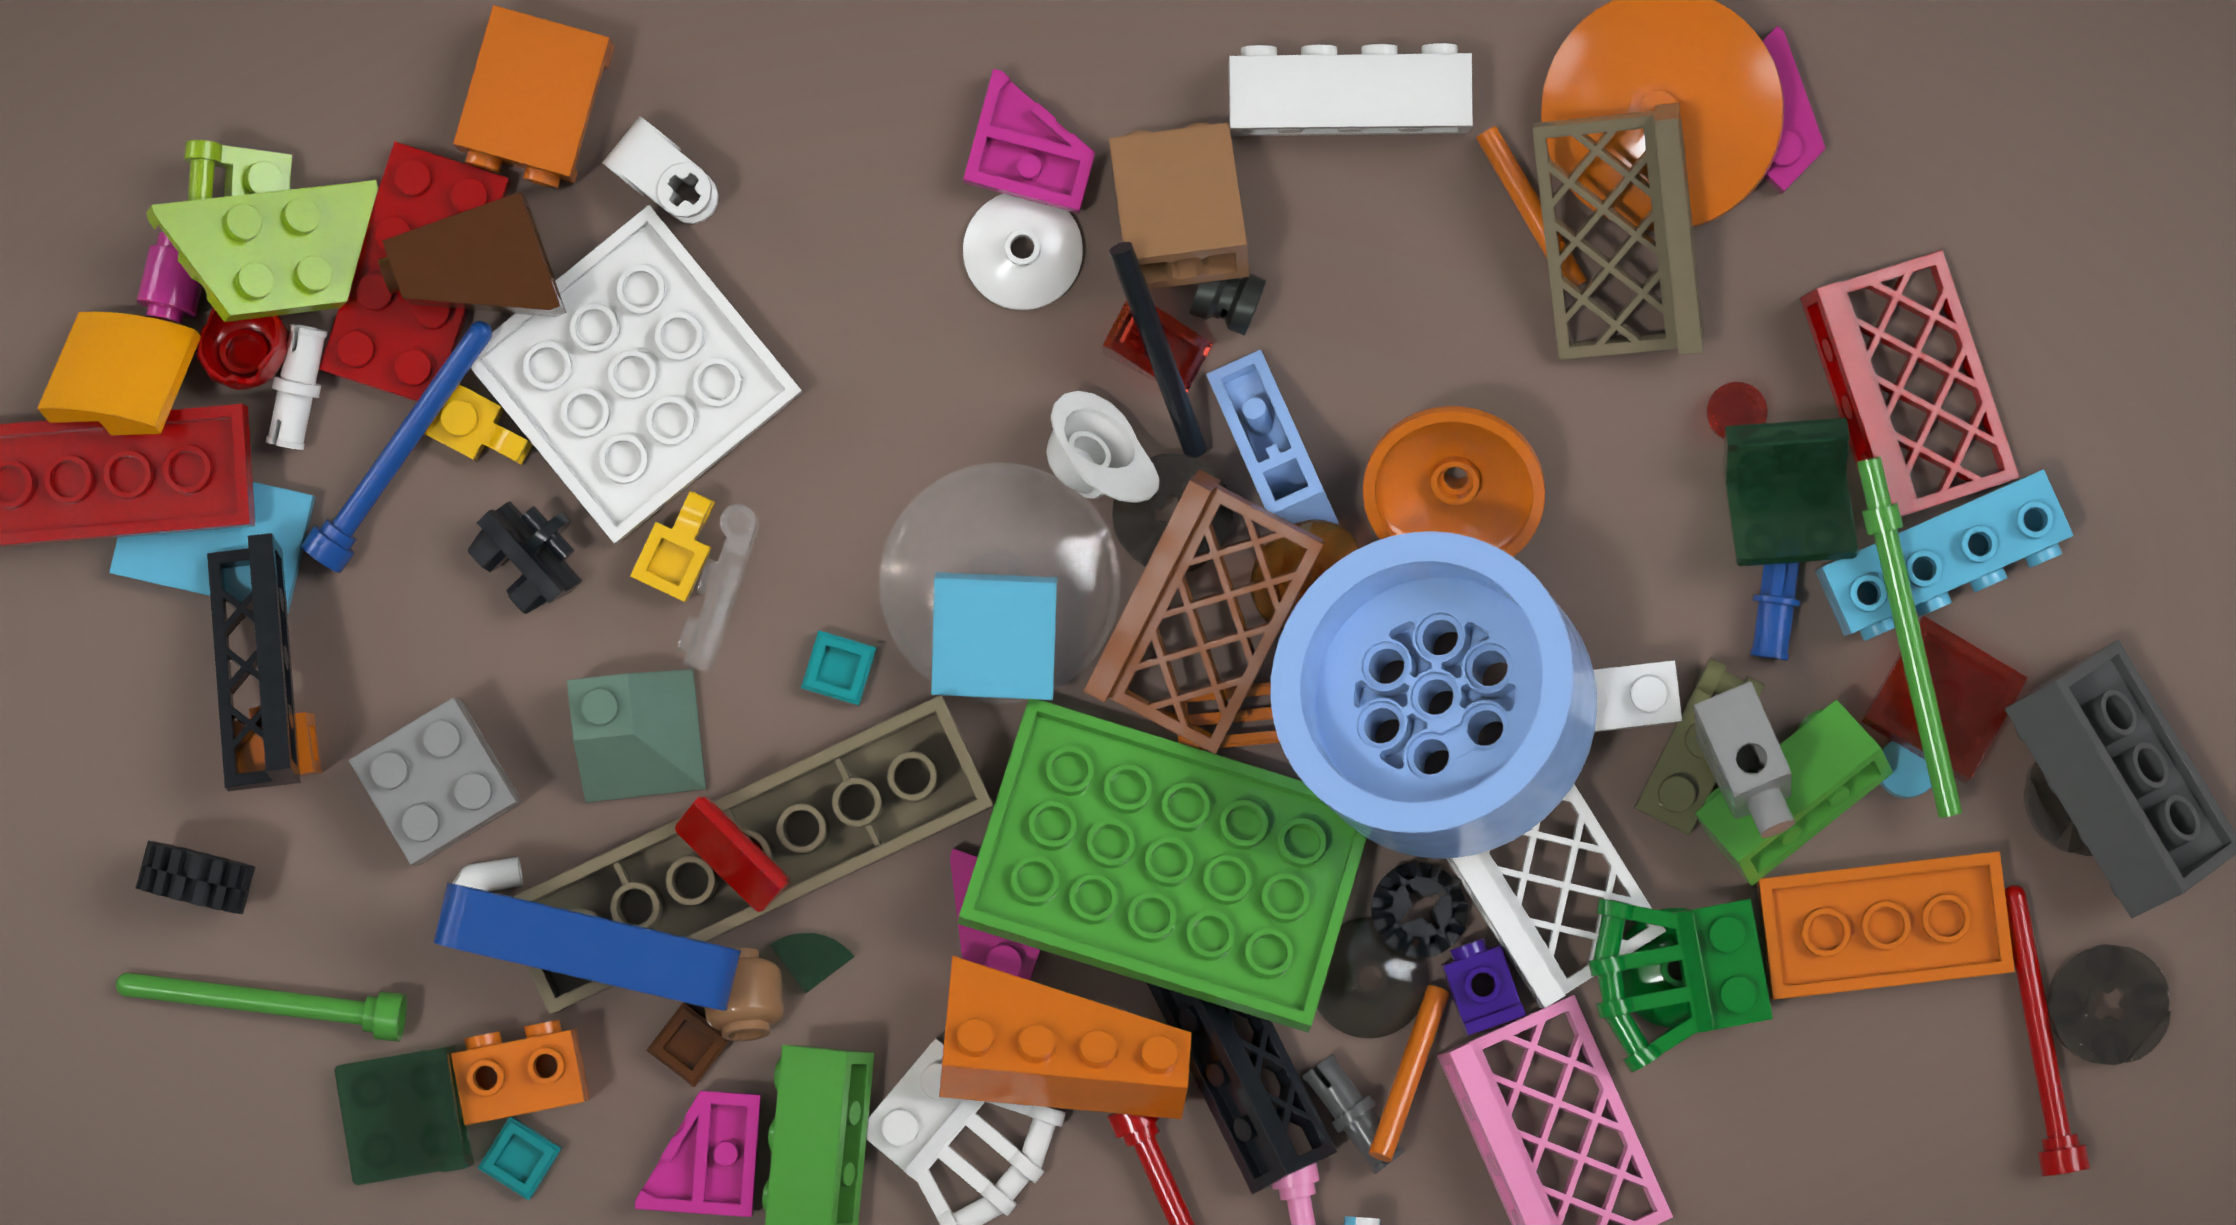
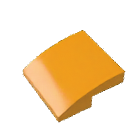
(119, 372)

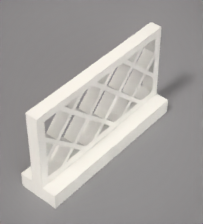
(1517, 931)

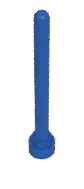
(334, 539)

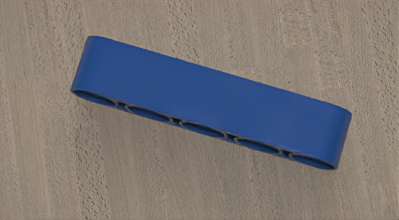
(586, 946)

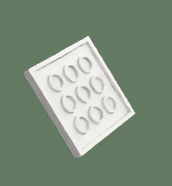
(637, 378)

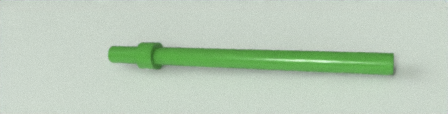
(1883, 521)

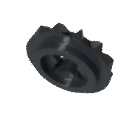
(1417, 937)

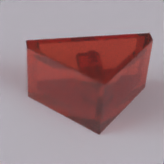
(1126, 346)

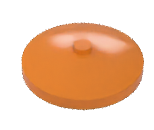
(1661, 54)

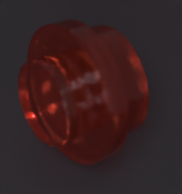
(1735, 405)

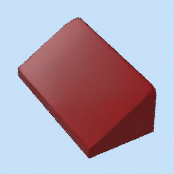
(731, 854)

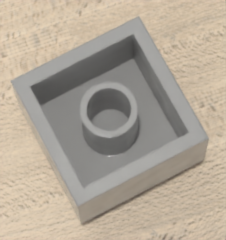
(435, 781)

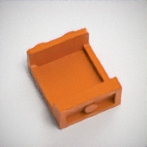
(531, 96)

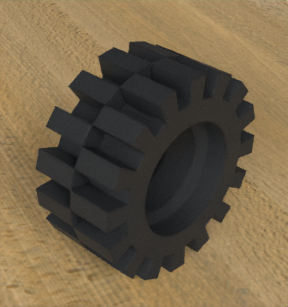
(195, 877)

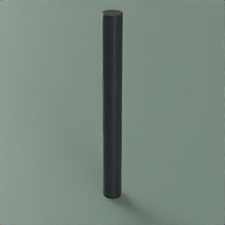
(1158, 349)

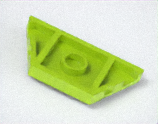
(271, 248)

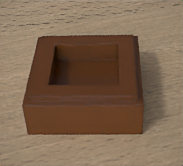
(688, 1044)

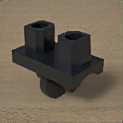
(533, 548)

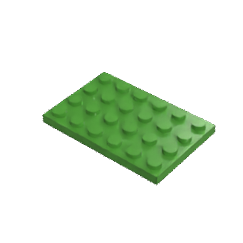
(1164, 865)

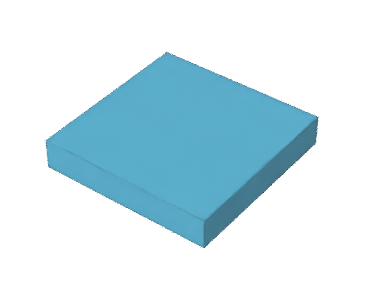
(994, 635)

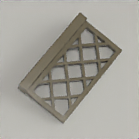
(1672, 231)

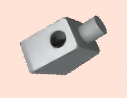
(1741, 741)

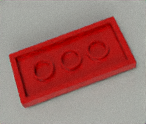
(377, 333)

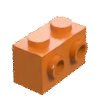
(520, 1074)

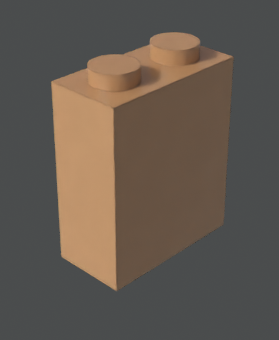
(1181, 204)

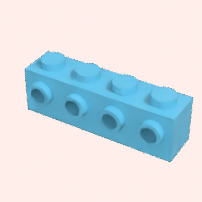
(1951, 551)

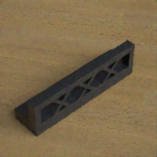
(270, 656)
(1230, 1082)

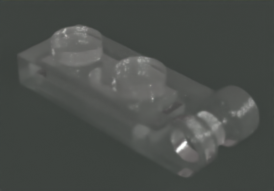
(721, 585)

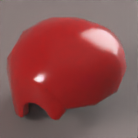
(242, 351)

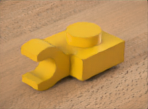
(470, 424)
(674, 555)

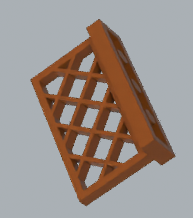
(1157, 589)

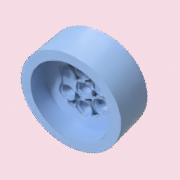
(1391, 607)

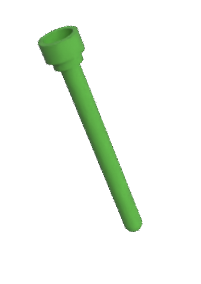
(378, 1015)

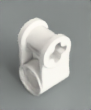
(657, 168)

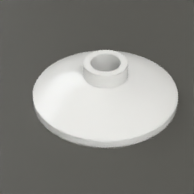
(1027, 281)

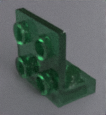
(1789, 492)
(403, 1116)

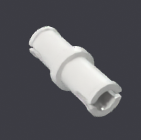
(296, 386)

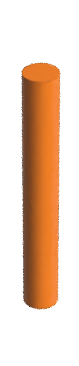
(1523, 196)
(1409, 1073)

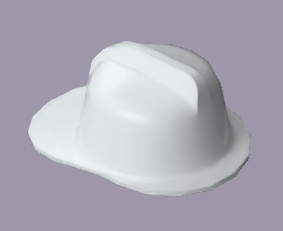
(1098, 450)

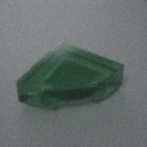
(811, 957)

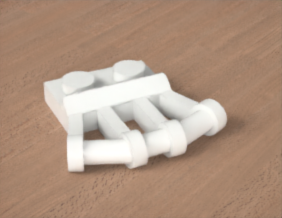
(918, 1125)

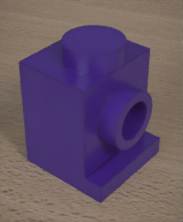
(1480, 1012)

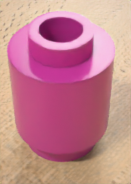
(166, 285)

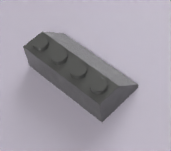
(2124, 779)

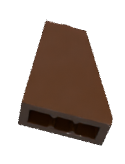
(475, 262)

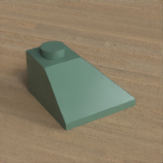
(636, 734)

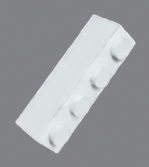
(1350, 93)

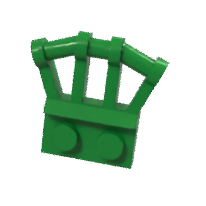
(1717, 965)

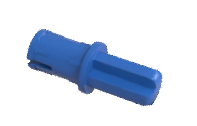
(1775, 610)

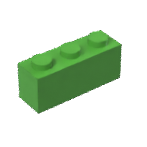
(1830, 769)
(818, 1136)

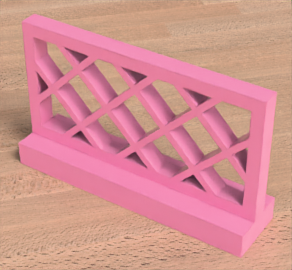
(1503, 1145)

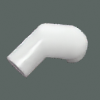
(491, 875)

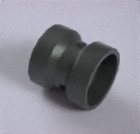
(1229, 299)

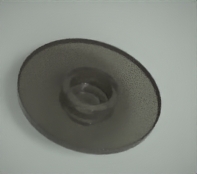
(1374, 1011)

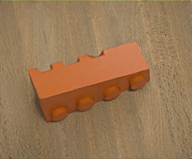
(1057, 1049)

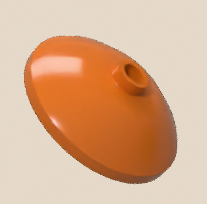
(1493, 503)

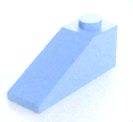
(1269, 440)

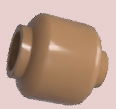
(754, 1000)

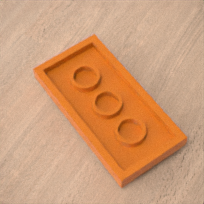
(1885, 925)

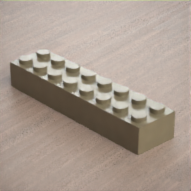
(809, 819)

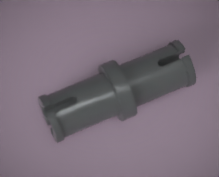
(1348, 1107)

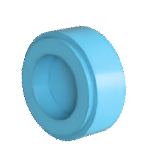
(1909, 774)

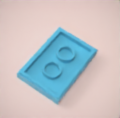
(182, 560)

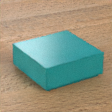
(838, 668)
(520, 1158)

